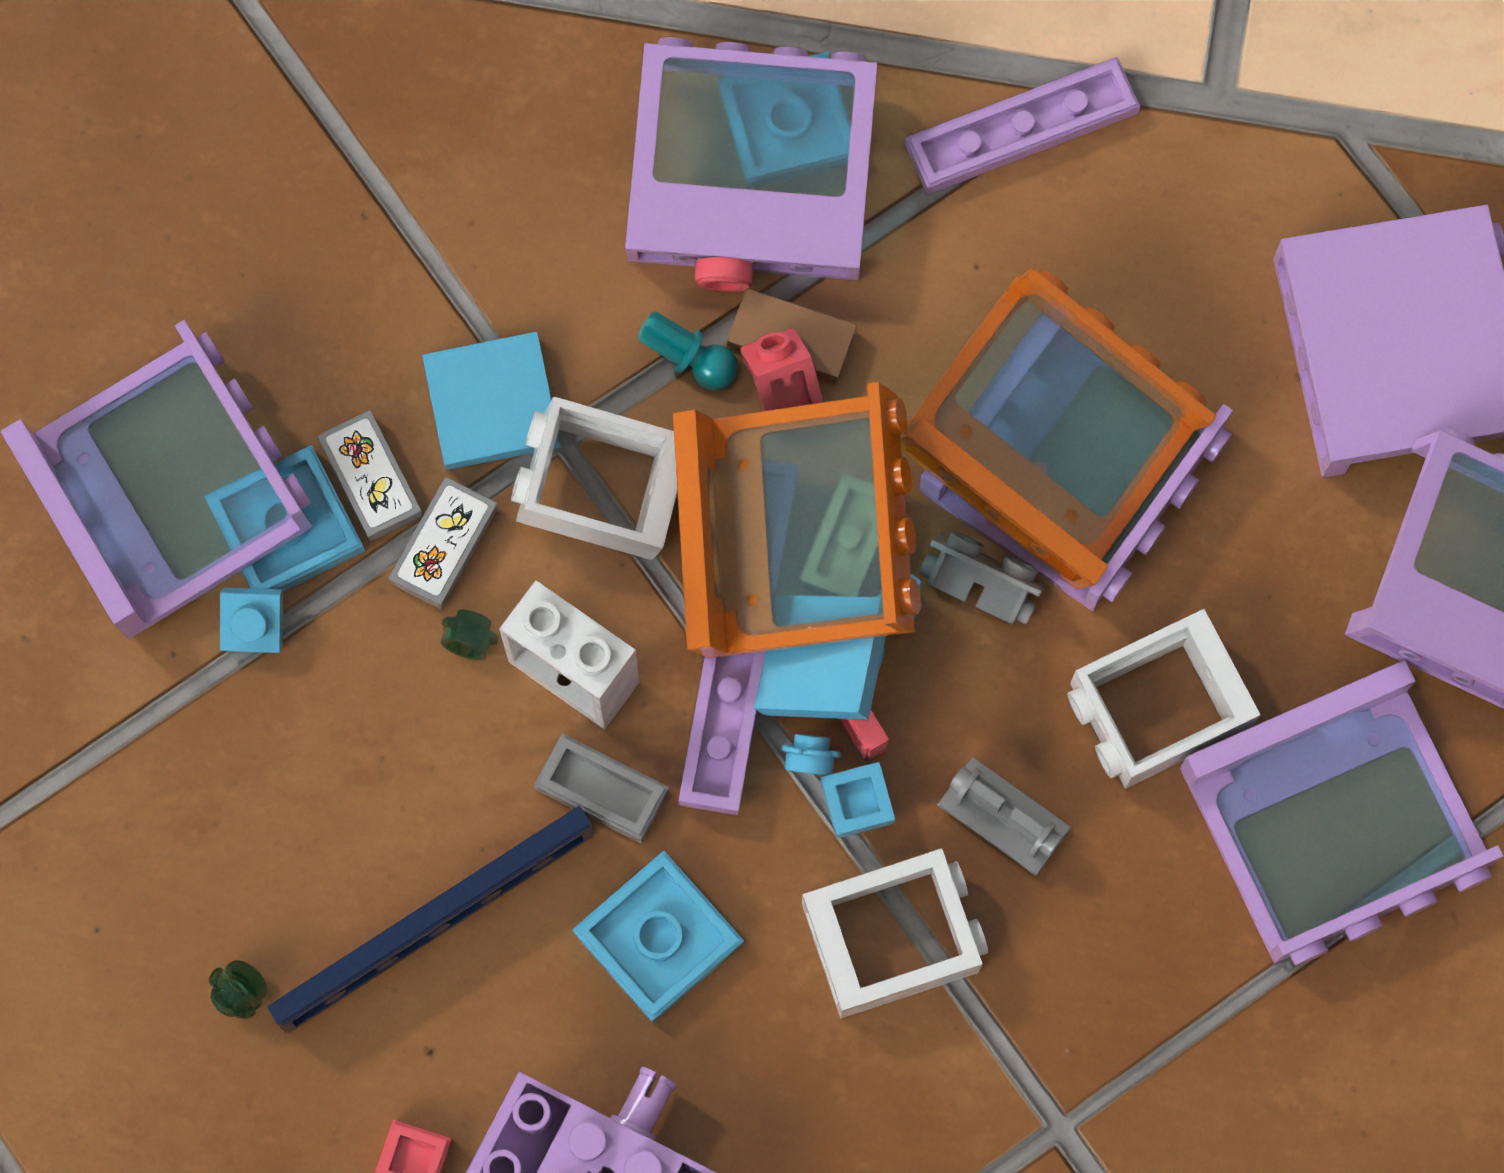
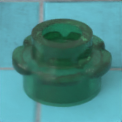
(468, 635)
(237, 989)

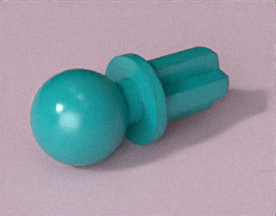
(712, 366)

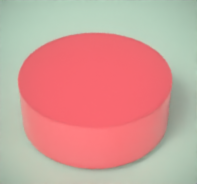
(723, 274)

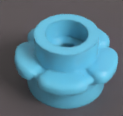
(810, 755)

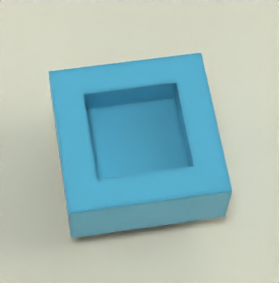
(251, 620)
(857, 800)

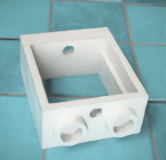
(613, 430)
(554, 638)
(1212, 666)
(834, 953)

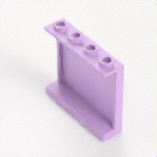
(1397, 332)

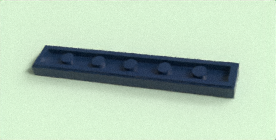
(431, 920)

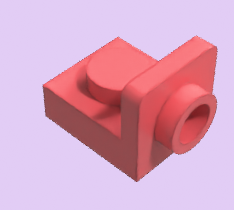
(782, 371)

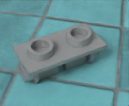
(1004, 583)
(1003, 816)

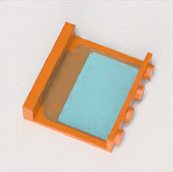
(1053, 426)
(795, 525)

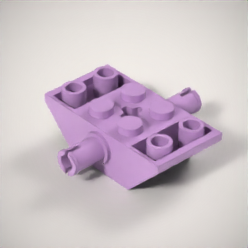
(556, 1134)

